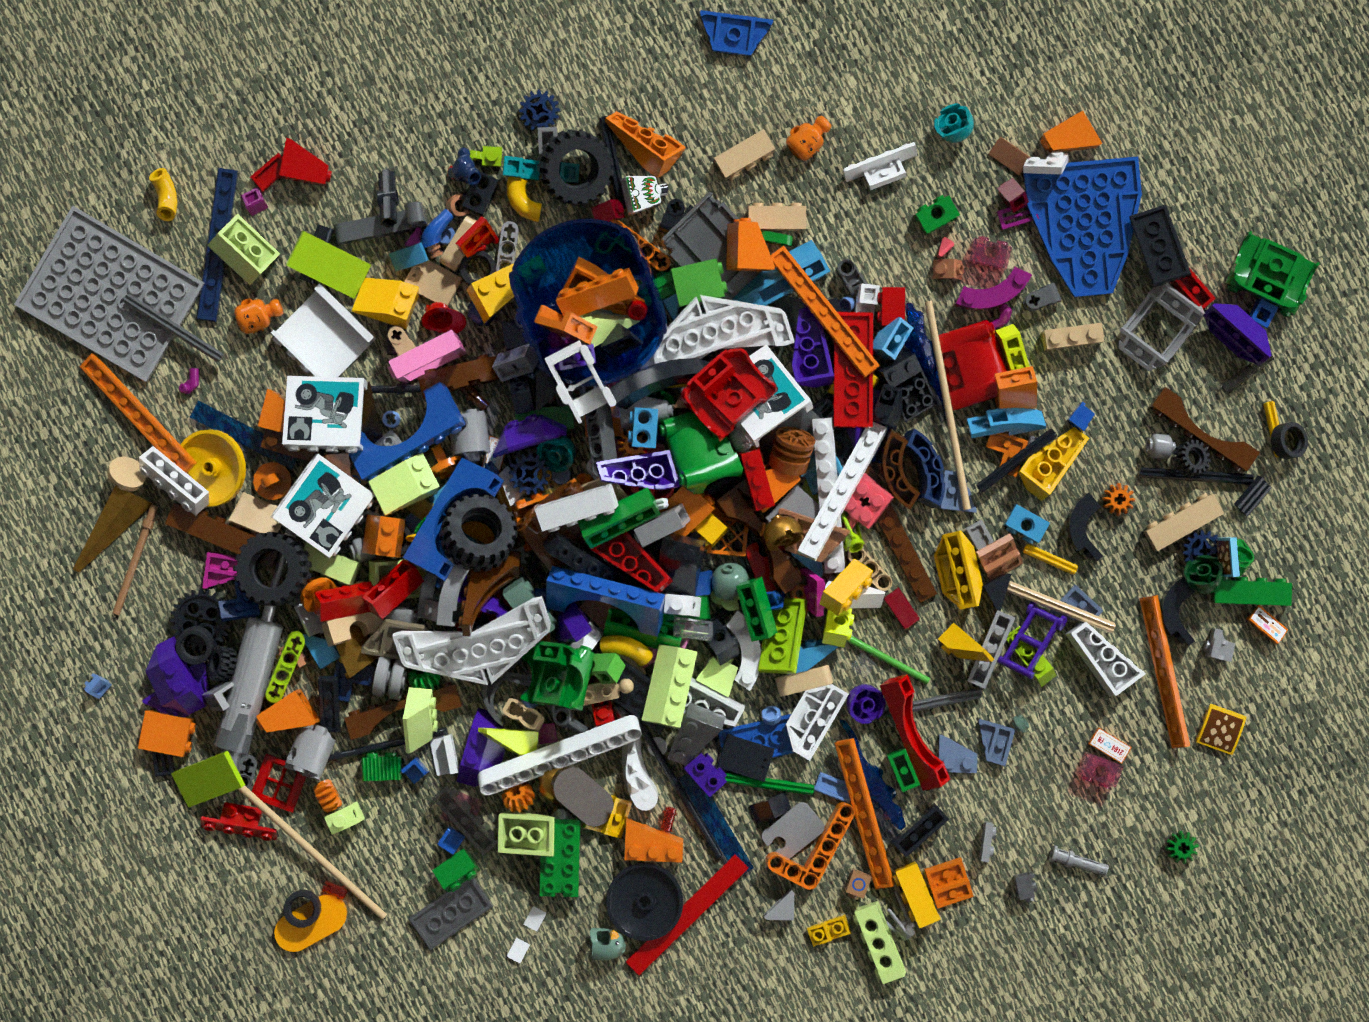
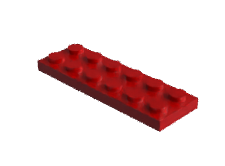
(851, 391)

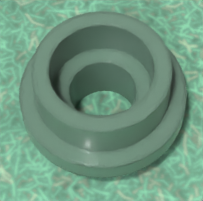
(1020, 723)

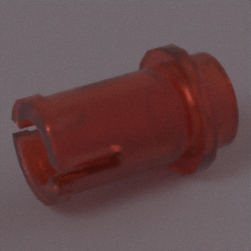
(668, 818)
(335, 890)

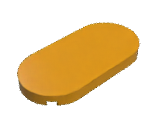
(330, 920)

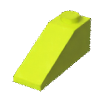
(1012, 347)
(513, 740)

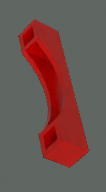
(899, 698)

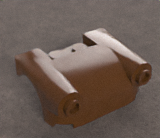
(533, 535)

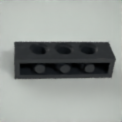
(579, 557)

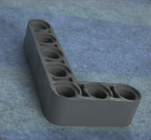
(370, 227)
(599, 428)

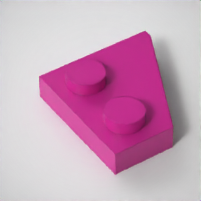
(218, 569)
(813, 591)

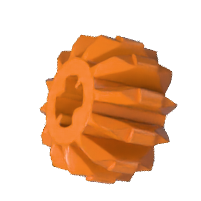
(630, 451)
(1123, 504)
(327, 795)
(518, 797)

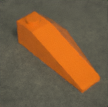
(651, 150)
(587, 271)

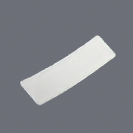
(520, 947)

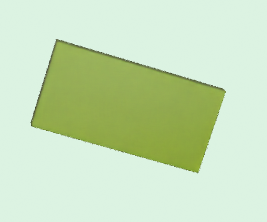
(328, 264)
(782, 649)
(208, 779)

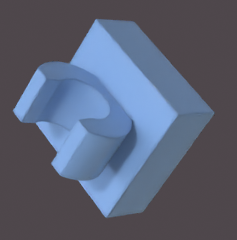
(97, 686)

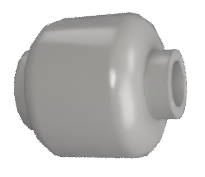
(1160, 446)
(356, 551)

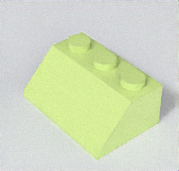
(243, 249)
(419, 718)

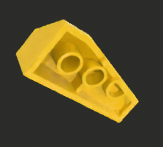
(1048, 465)

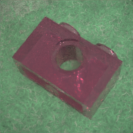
(978, 256)
(1111, 770)

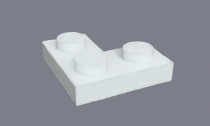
(1053, 164)

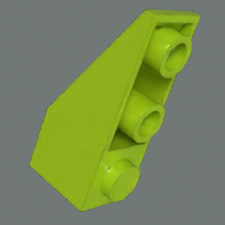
(1043, 670)

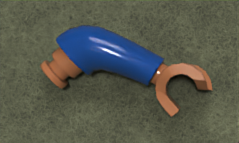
(432, 233)

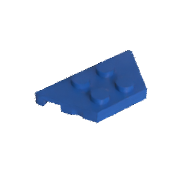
(734, 32)

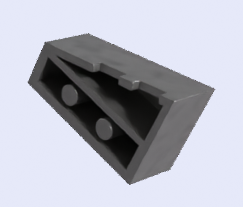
(696, 731)

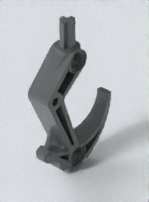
(489, 691)

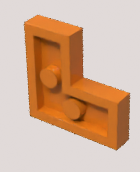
(1008, 445)

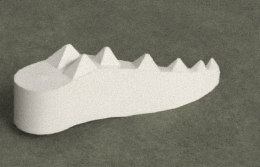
(637, 780)

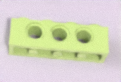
(874, 913)

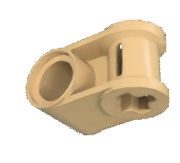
(403, 344)

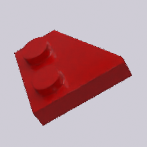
(477, 238)

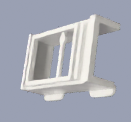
(592, 399)

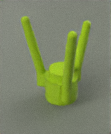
(853, 541)

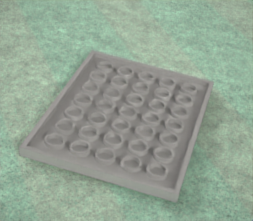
(83, 289)

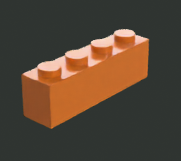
(598, 293)

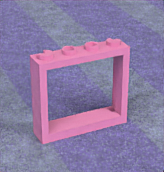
(427, 356)

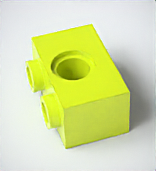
(837, 628)

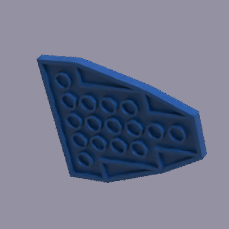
(1086, 220)

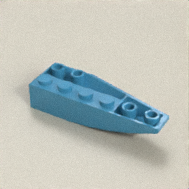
(771, 286)

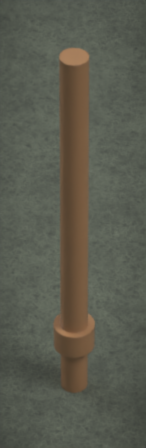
(147, 524)

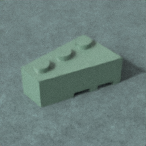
(520, 591)

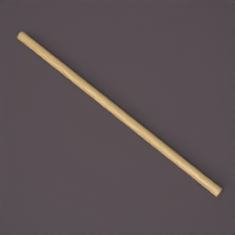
(947, 405)
(313, 852)

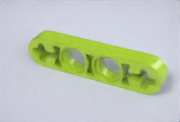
(286, 667)

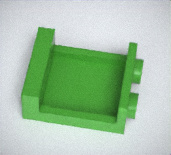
(697, 280)

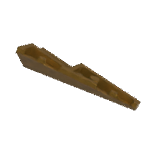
(117, 515)
(351, 653)

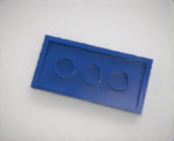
(773, 736)

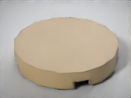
(125, 474)

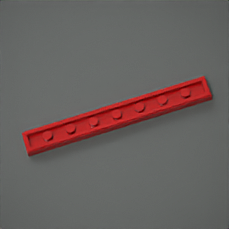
(692, 909)

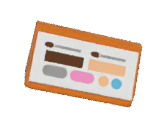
(1267, 624)

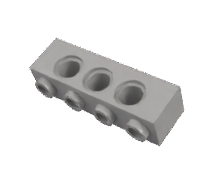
(993, 645)

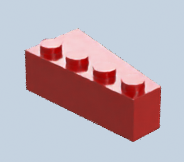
(633, 559)

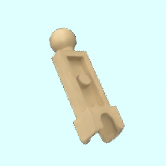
(600, 692)

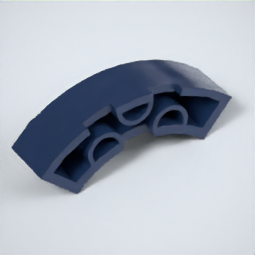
(928, 467)

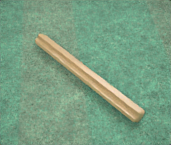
(1061, 607)

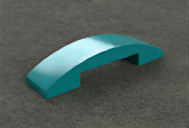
(527, 169)

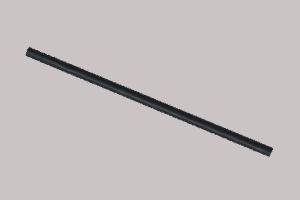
(679, 789)

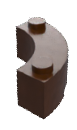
(461, 375)
(892, 470)

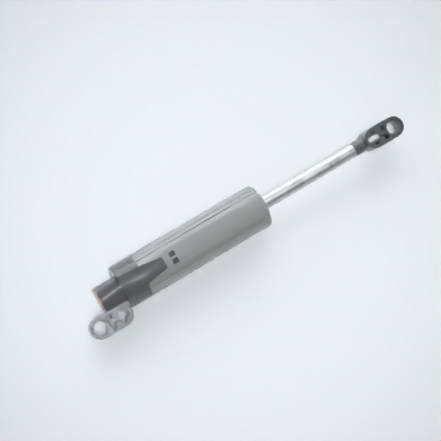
(250, 682)

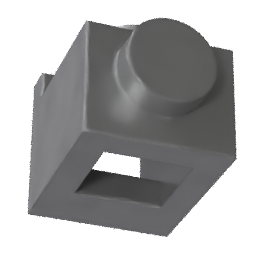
(1025, 886)

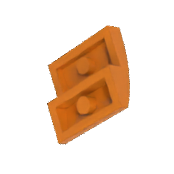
(949, 882)

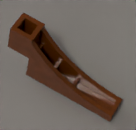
(483, 586)

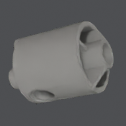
(473, 438)
(310, 751)

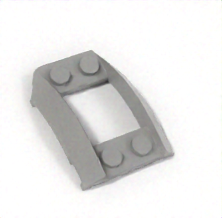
(1177, 305)
(441, 610)

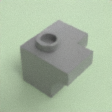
(1218, 646)

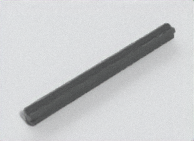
(173, 327)
(941, 700)

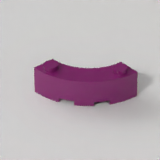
(995, 296)

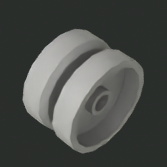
(391, 677)

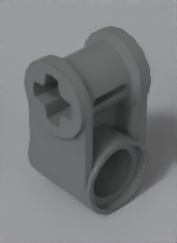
(851, 278)
(1044, 296)

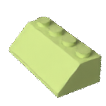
(669, 686)

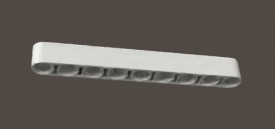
(559, 755)

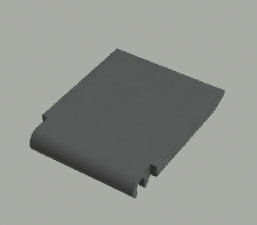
(703, 237)

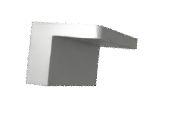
(215, 698)

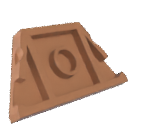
(835, 538)

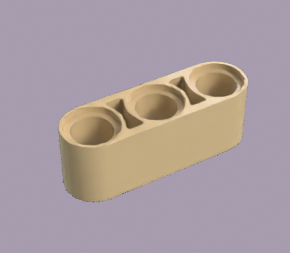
(452, 255)
(878, 571)
(804, 681)

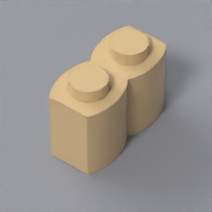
(527, 716)

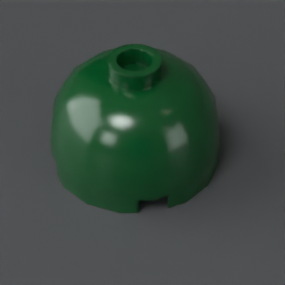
(1204, 574)

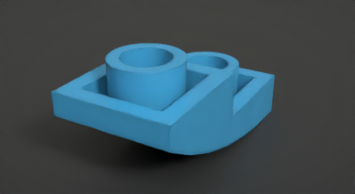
(408, 256)

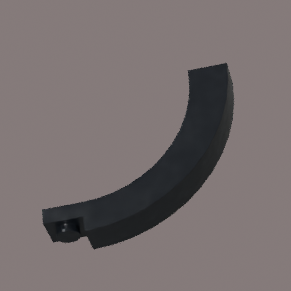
(655, 378)

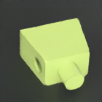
(718, 677)
(344, 818)

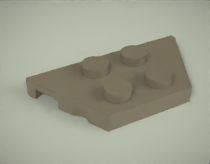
(381, 641)

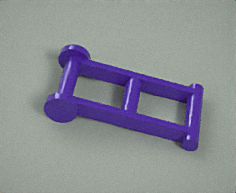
(1032, 610)

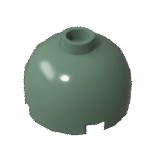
(726, 579)

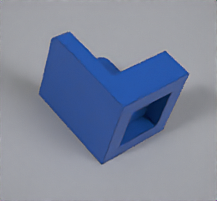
(1080, 417)
(415, 770)
(451, 840)

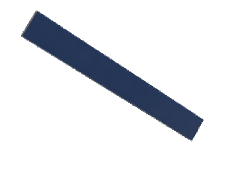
(214, 265)

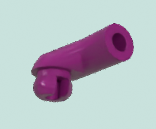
(1004, 317)
(192, 383)

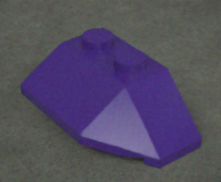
(1238, 332)
(527, 433)
(173, 679)
(479, 750)

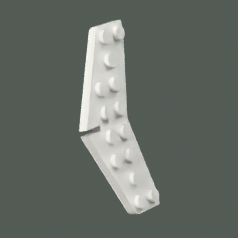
(719, 327)
(489, 647)

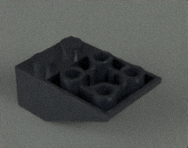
(908, 375)

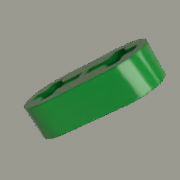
(777, 238)

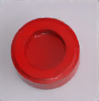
(637, 310)

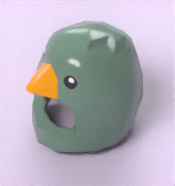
(606, 944)

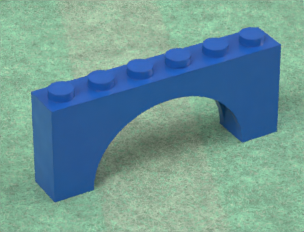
(440, 420)
(426, 547)
(571, 586)

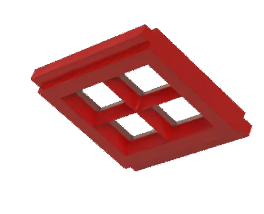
(263, 776)

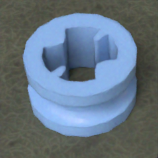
(397, 418)

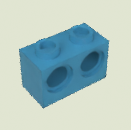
(649, 428)

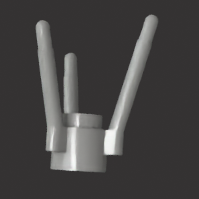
(903, 928)

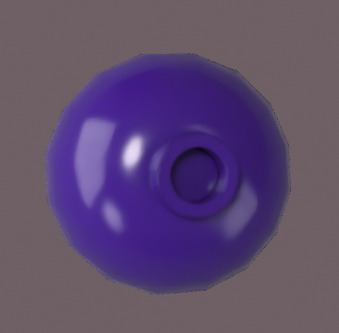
(865, 703)

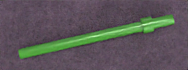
(889, 660)

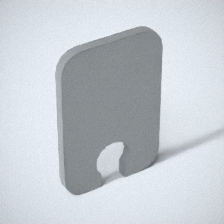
(796, 827)

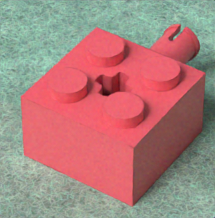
(867, 514)

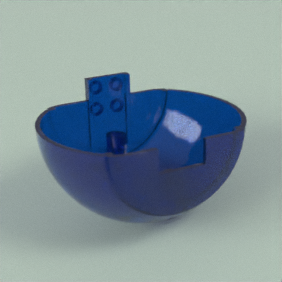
(543, 270)

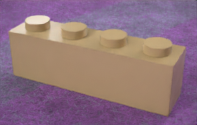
(1183, 522)

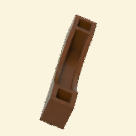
(1171, 407)
(781, 572)
(365, 722)

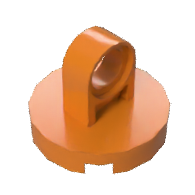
(445, 466)
(272, 481)
(308, 593)

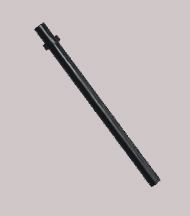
(338, 756)

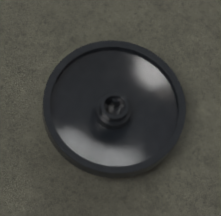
(645, 901)

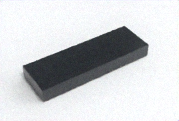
(329, 703)

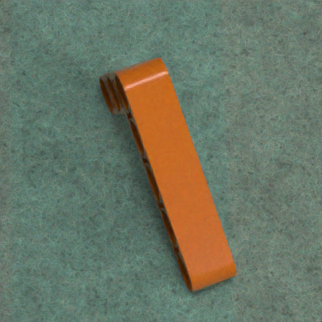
(817, 851)

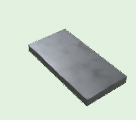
(450, 913)

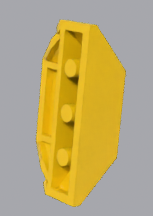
(958, 570)

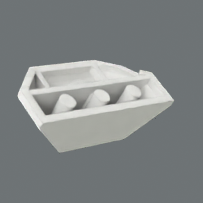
(813, 718)

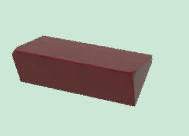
(901, 608)

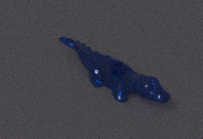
(922, 348)
(880, 793)

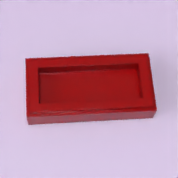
(268, 173)

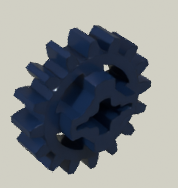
(528, 106)
(535, 481)
(1201, 543)

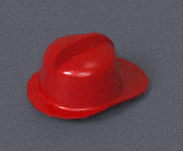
(443, 319)

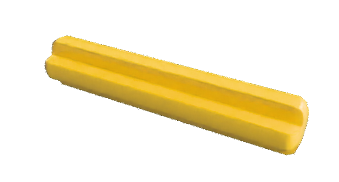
(1271, 416)
(1050, 559)

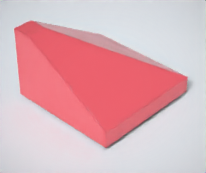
(945, 246)

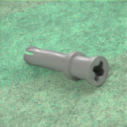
(1069, 859)

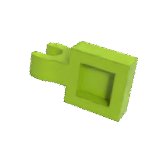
(490, 156)

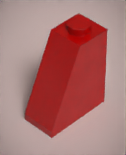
(303, 166)

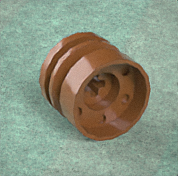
(791, 451)

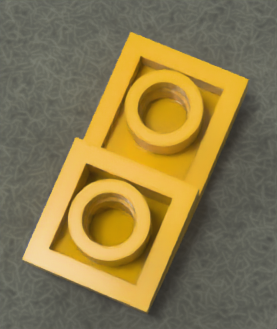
(829, 930)

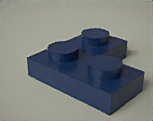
(238, 608)
(363, 677)

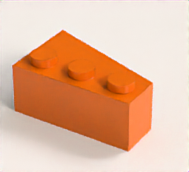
(650, 844)

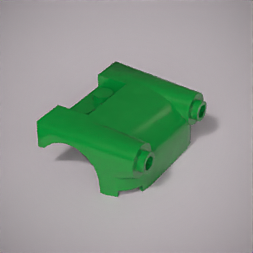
(1271, 273)
(697, 452)
(558, 674)

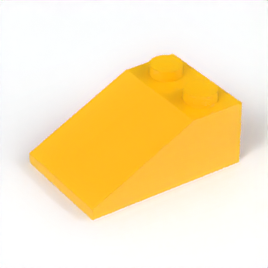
(387, 301)

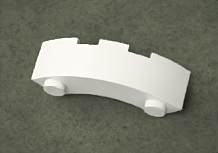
(750, 651)

